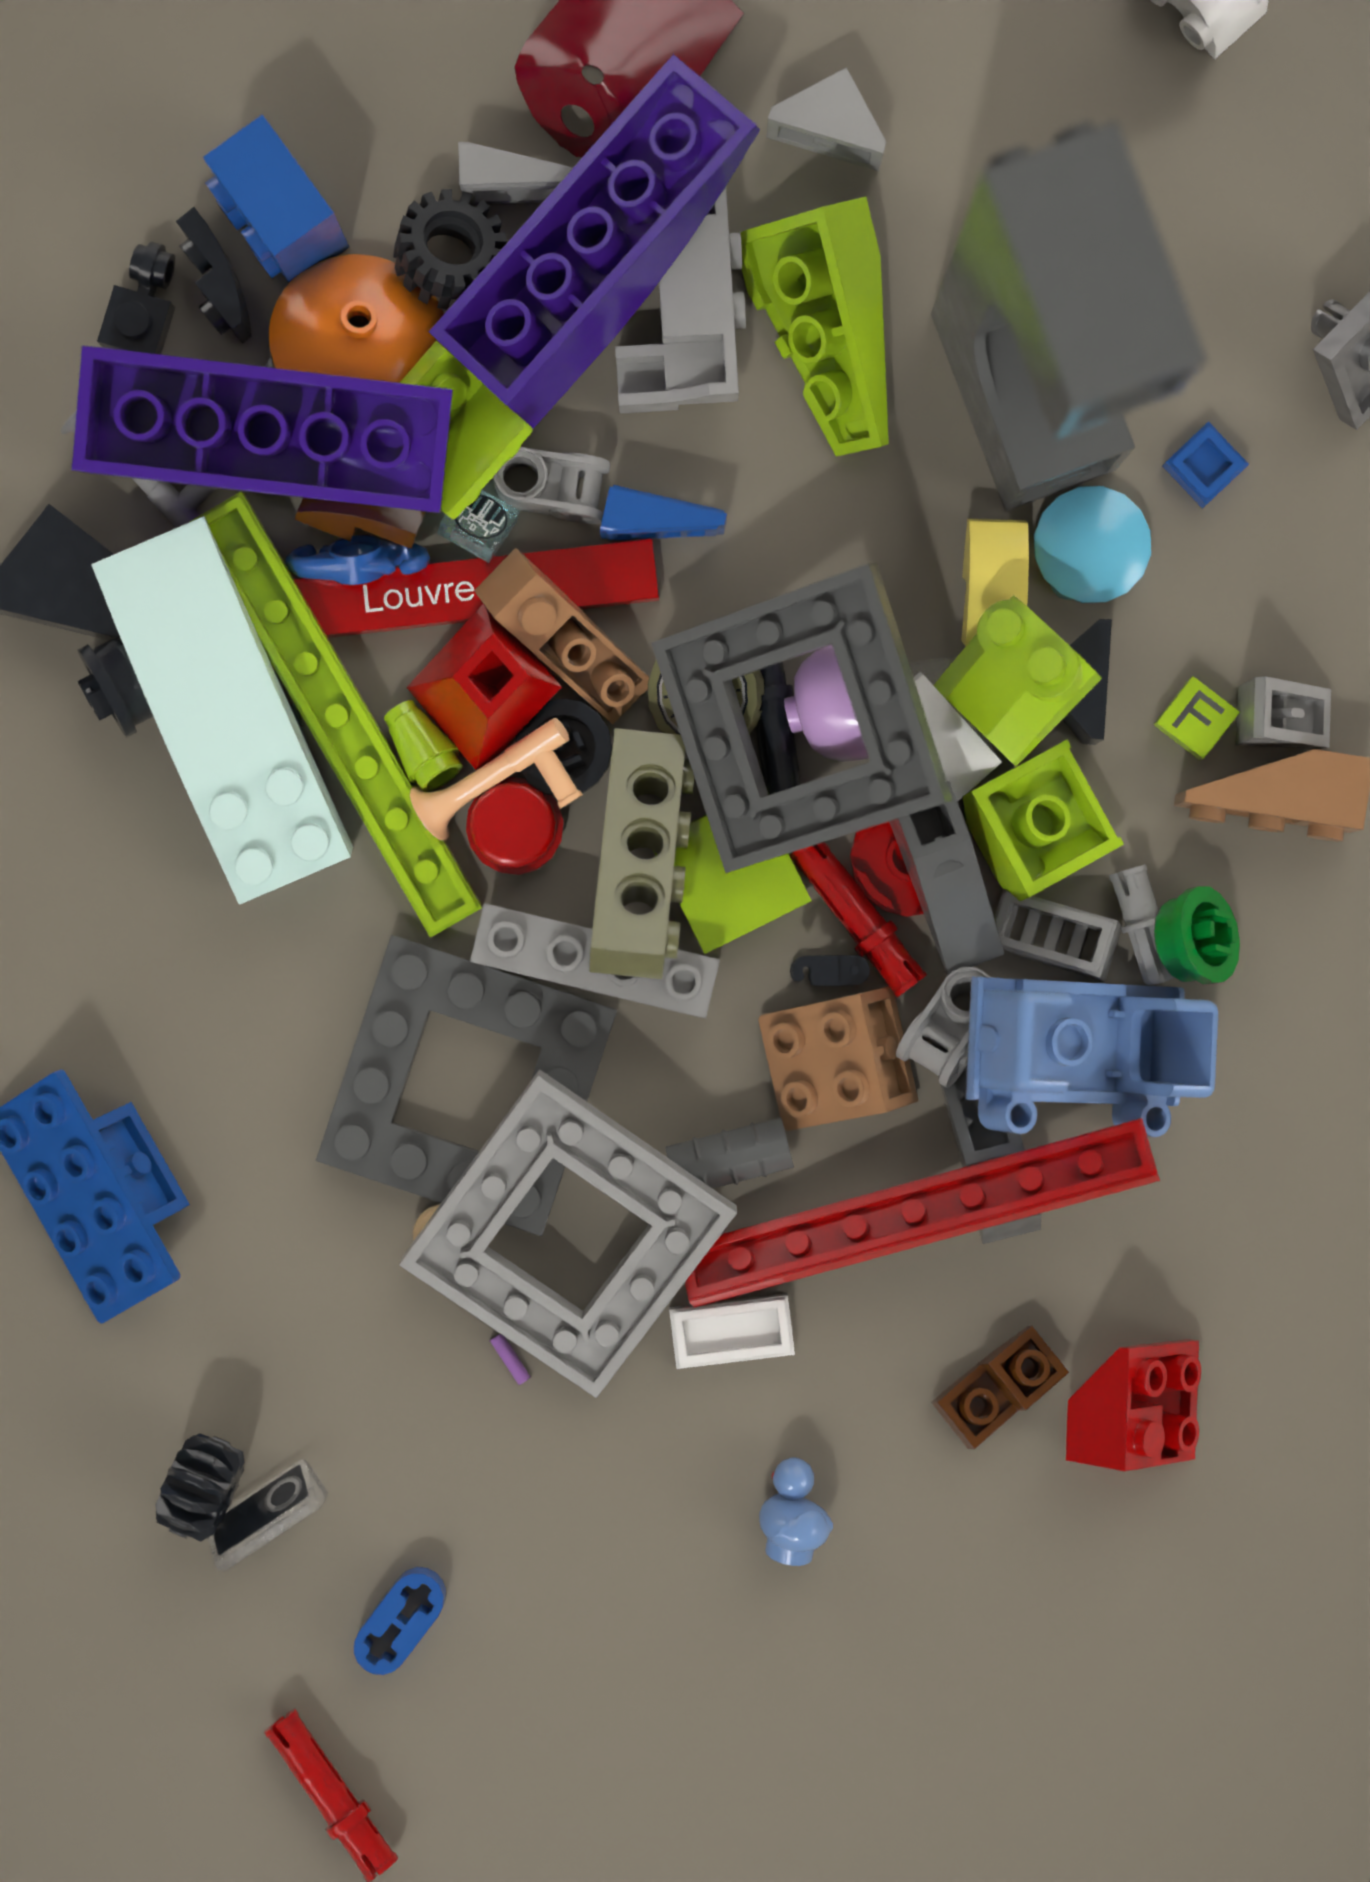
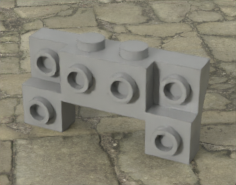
(697, 327)

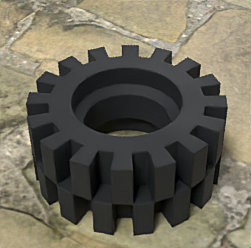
(450, 219)

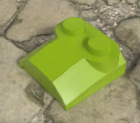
(1016, 679)
(1039, 823)

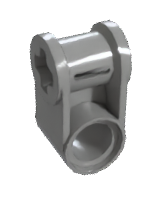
(557, 484)
(941, 1031)

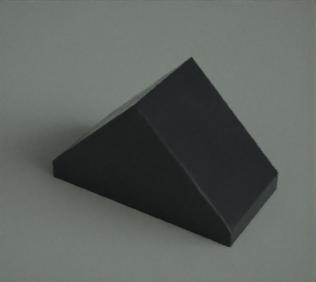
(1089, 715)

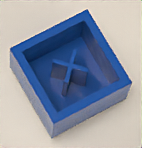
(270, 193)

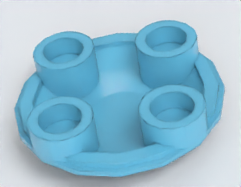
(1092, 544)

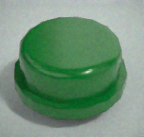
(1197, 936)

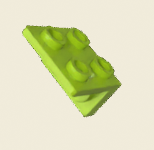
(481, 428)

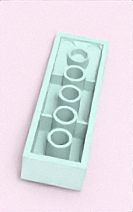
(222, 711)

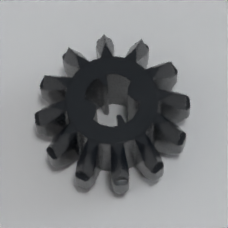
(199, 1487)

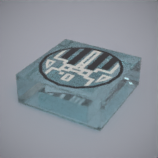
(481, 526)

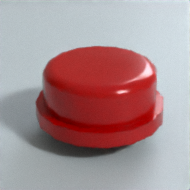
(514, 827)

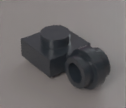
(137, 318)

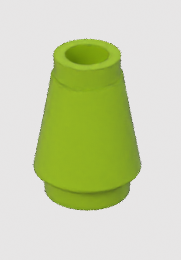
(422, 747)

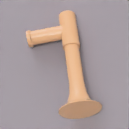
(538, 747)

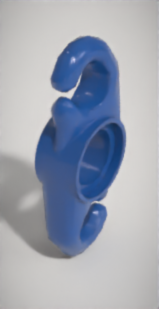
(356, 561)

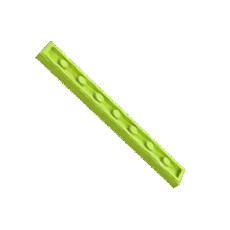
(339, 718)

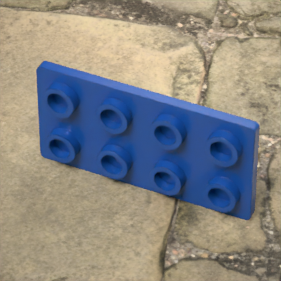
(94, 1191)

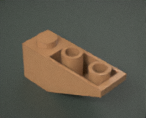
(562, 636)
(1308, 790)

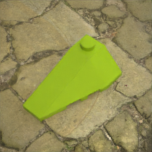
(825, 299)

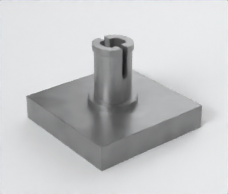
(1345, 357)

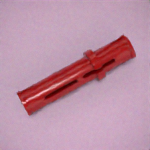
(860, 918)
(339, 1807)

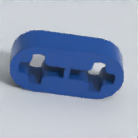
(411, 1628)

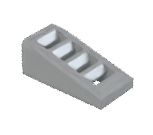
(506, 176)
(1104, 949)

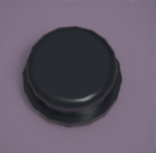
(113, 686)
(584, 755)

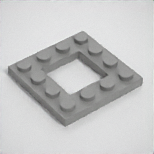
(577, 1343)

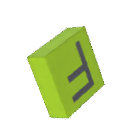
(1196, 718)

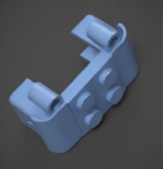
(1086, 1046)

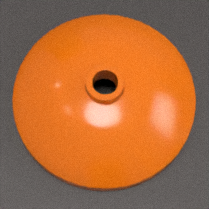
(312, 316)

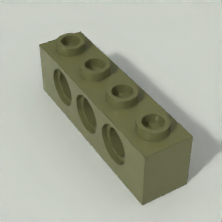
(621, 940)

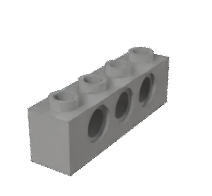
(562, 955)

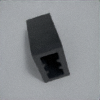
(52, 578)

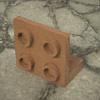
(837, 1059)

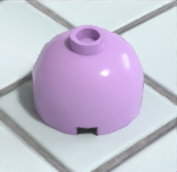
(824, 709)

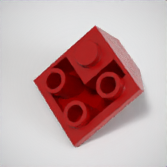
(483, 688)
(1137, 1408)

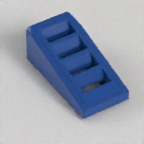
(644, 515)

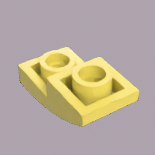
(993, 567)

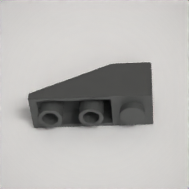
(948, 884)

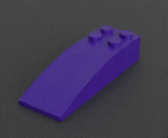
(597, 243)
(261, 429)

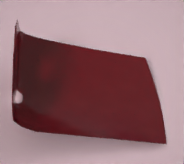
(622, 40)

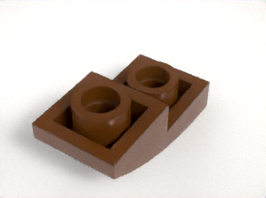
(344, 518)
(999, 1387)

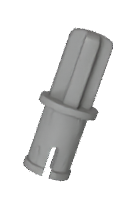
(1139, 914)

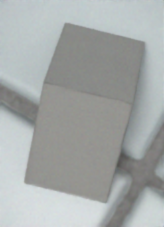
(830, 121)
(1282, 714)

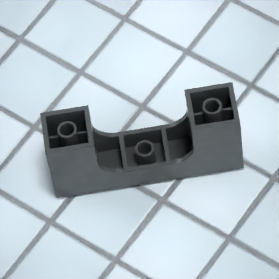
(1062, 313)

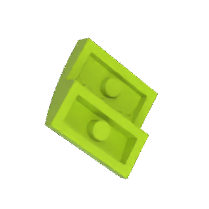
(735, 902)

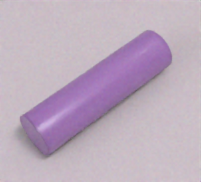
(510, 1358)

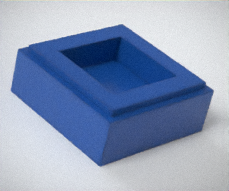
(1205, 465)

